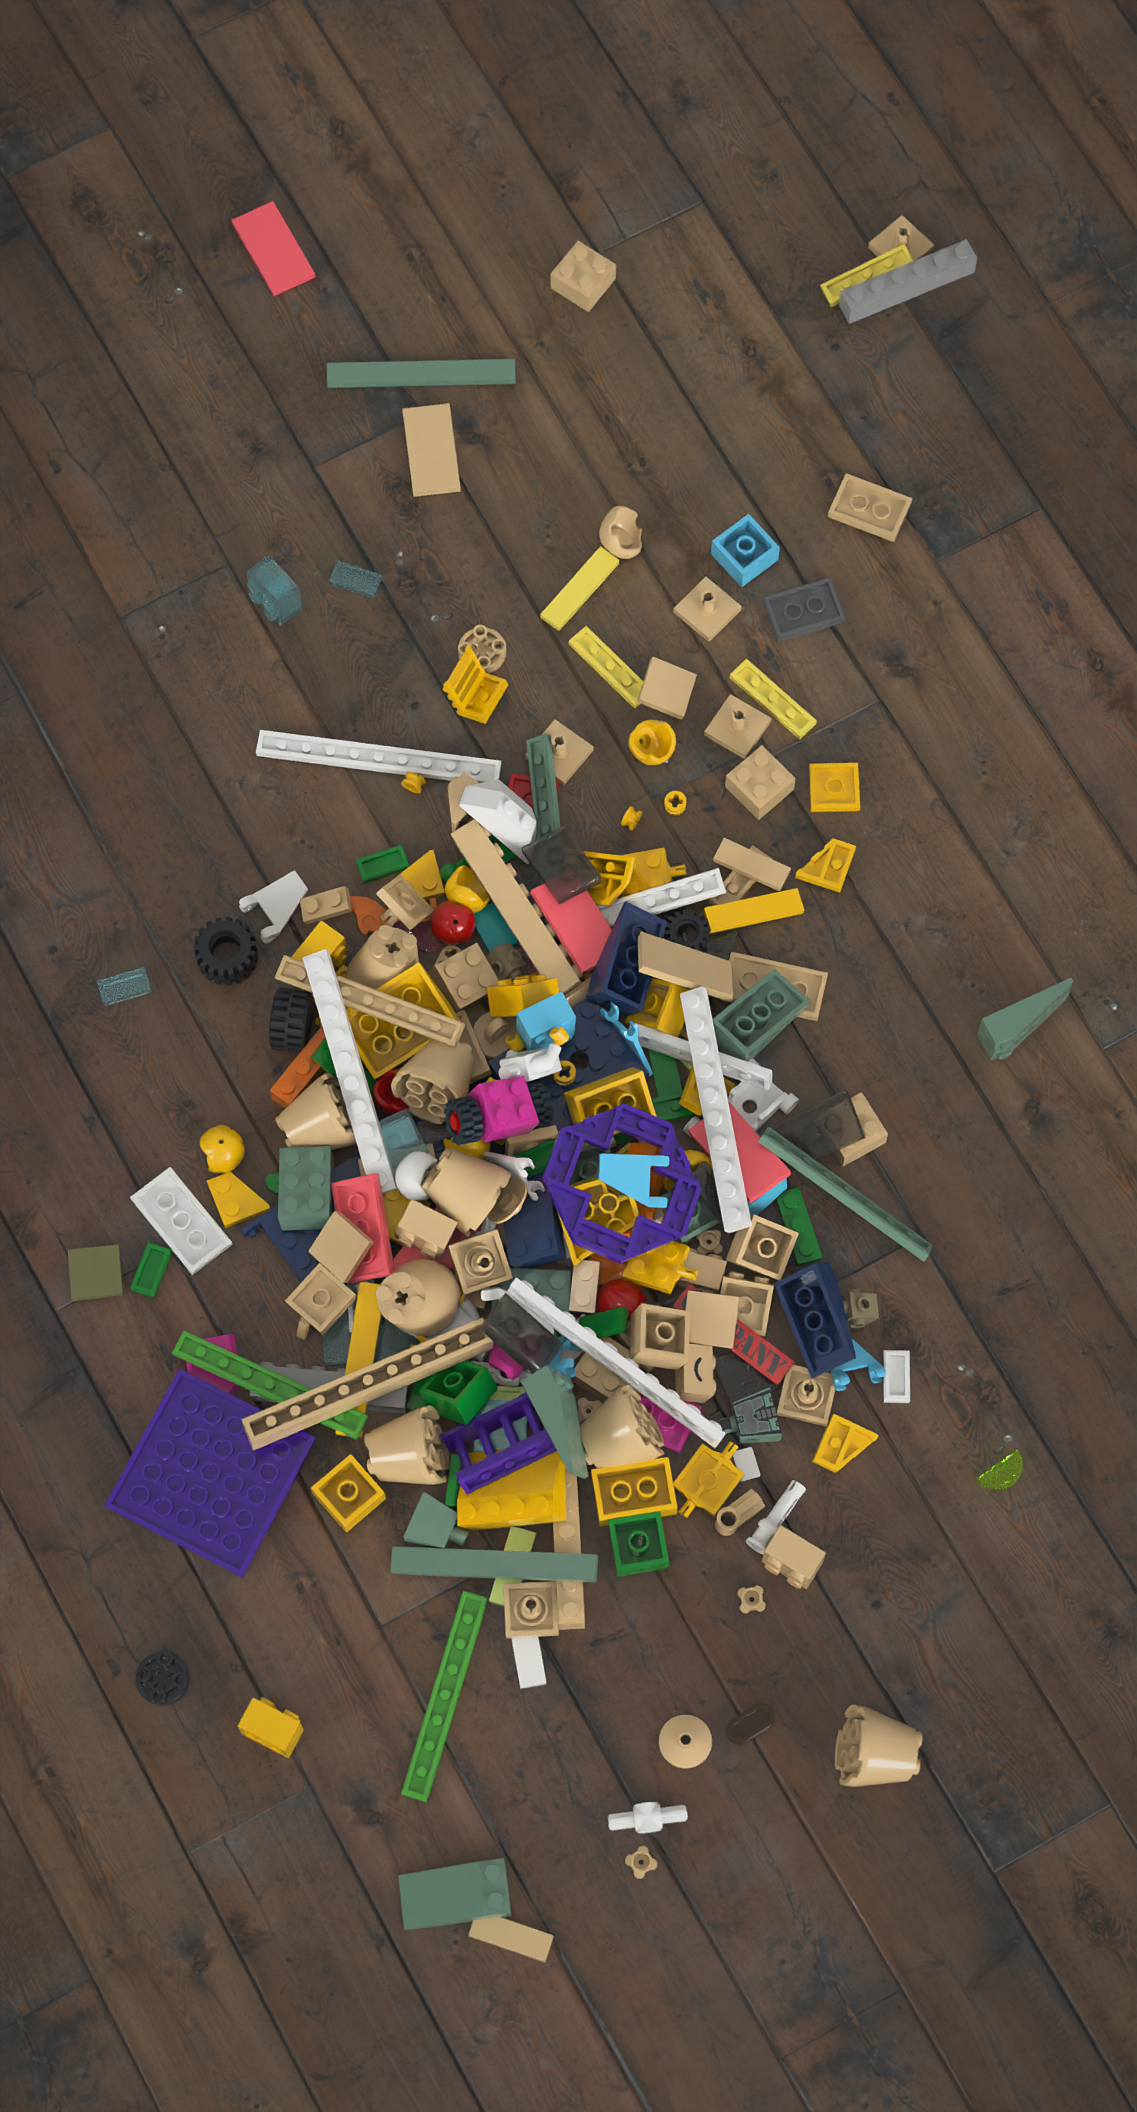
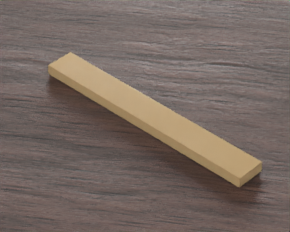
(379, 1004)

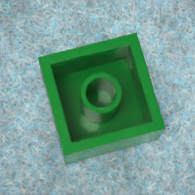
(459, 1391)
(638, 1544)

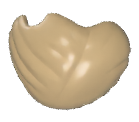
(620, 533)

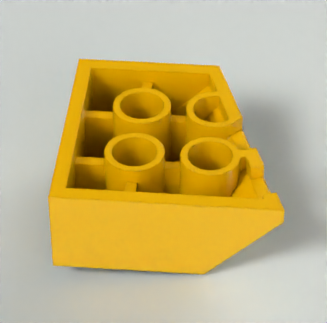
(607, 1208)

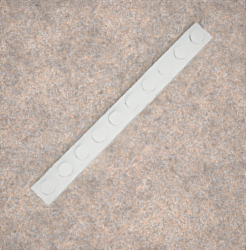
(374, 757)
(349, 1068)
(715, 1110)
(623, 1367)

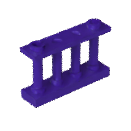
(506, 1461)

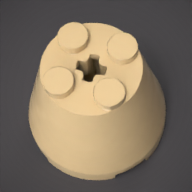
(383, 957)
(433, 1078)
(318, 1117)
(465, 1187)
(419, 1297)
(621, 1432)
(409, 1449)
(875, 1749)

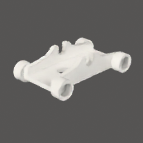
(766, 1100)

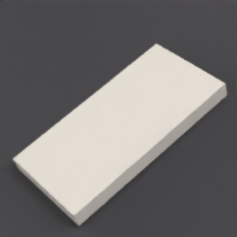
(181, 1220)

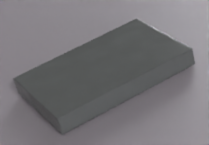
(804, 609)

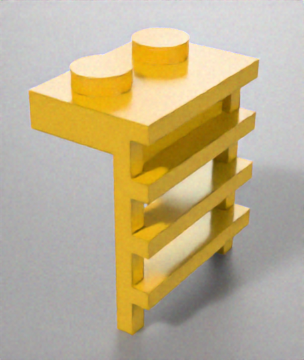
(472, 689)

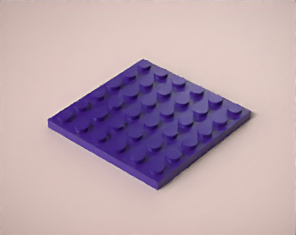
(201, 1478)

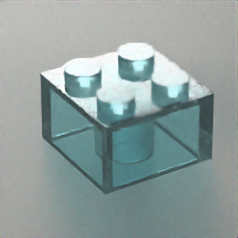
(274, 591)

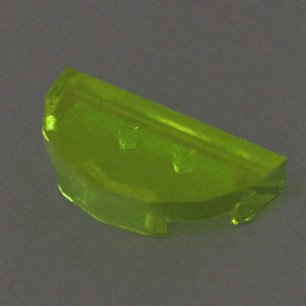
(1003, 1474)

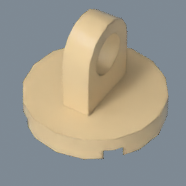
(492, 1033)

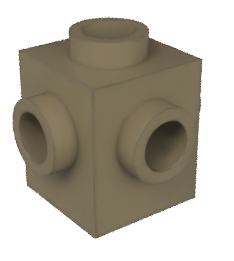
(506, 961)
(860, 1307)

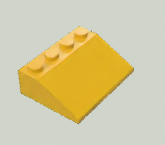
(386, 1044)
(518, 1499)

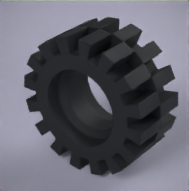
(692, 920)

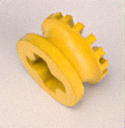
(413, 782)
(680, 807)
(631, 817)
(564, 1080)

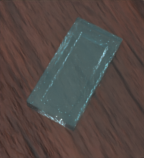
(355, 579)
(124, 986)
(337, 1342)

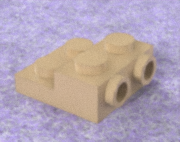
(754, 1299)

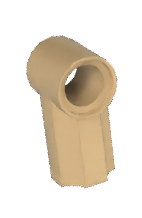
(740, 1511)

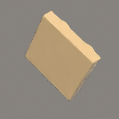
(667, 688)
(341, 1246)
(712, 1319)

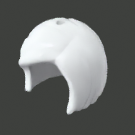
(411, 1175)

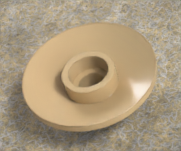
(509, 1201)
(685, 1755)

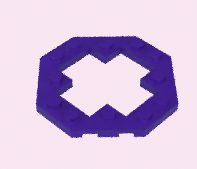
(573, 1203)

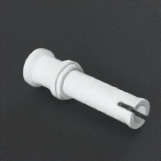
(770, 1525)

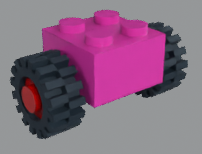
(498, 1111)

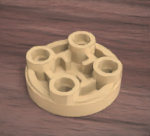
(487, 646)

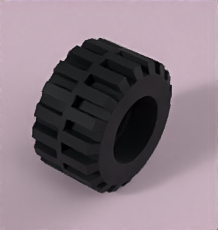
(223, 932)
(290, 1020)

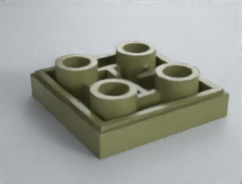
(95, 1272)

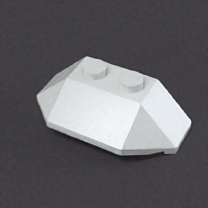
(501, 814)

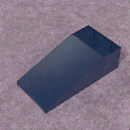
(617, 970)
(535, 1231)
(817, 1317)

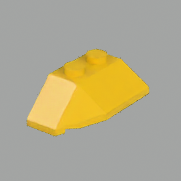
(615, 875)

